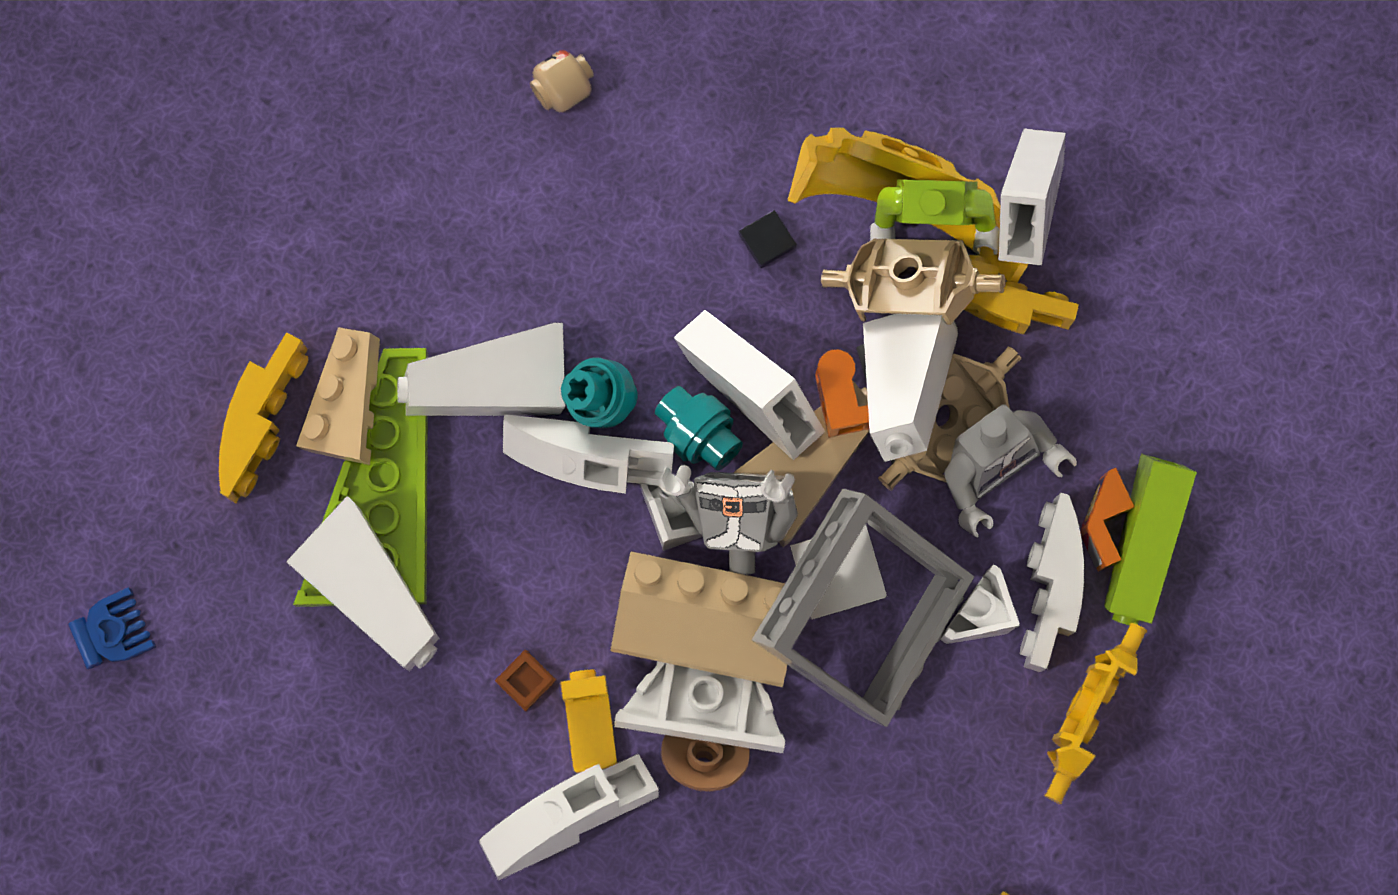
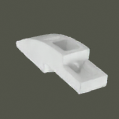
(584, 459)
(1060, 566)
(564, 812)

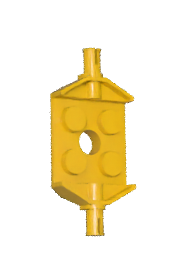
(1080, 722)

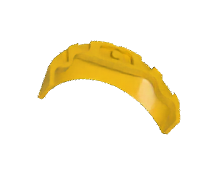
(869, 163)

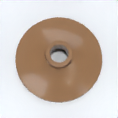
(682, 763)

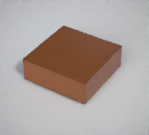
(525, 680)

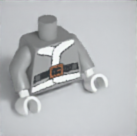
(993, 453)
(736, 510)

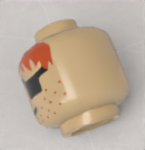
(562, 81)

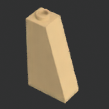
(813, 468)

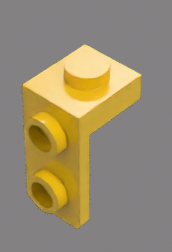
(589, 720)

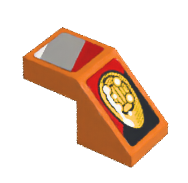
(1106, 504)

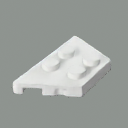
(703, 708)

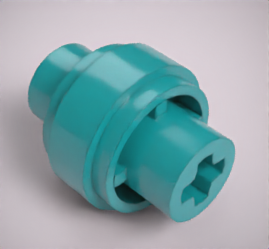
(599, 393)
(698, 428)

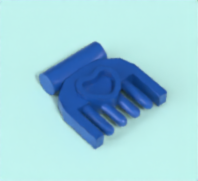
(105, 633)

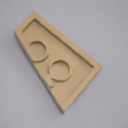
(340, 405)

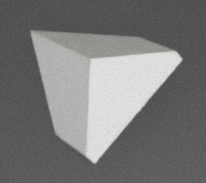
(669, 517)
(985, 612)

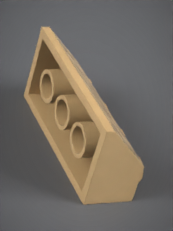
(696, 618)

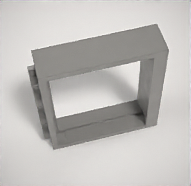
(814, 575)

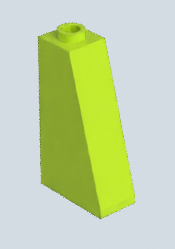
(1148, 538)

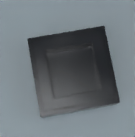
(767, 239)

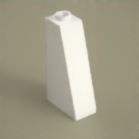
(1030, 196)
(492, 378)
(905, 379)
(751, 383)
(361, 580)

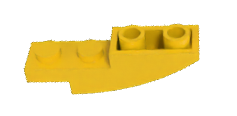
(1017, 306)
(246, 430)

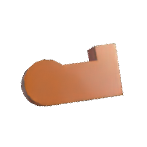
(838, 394)

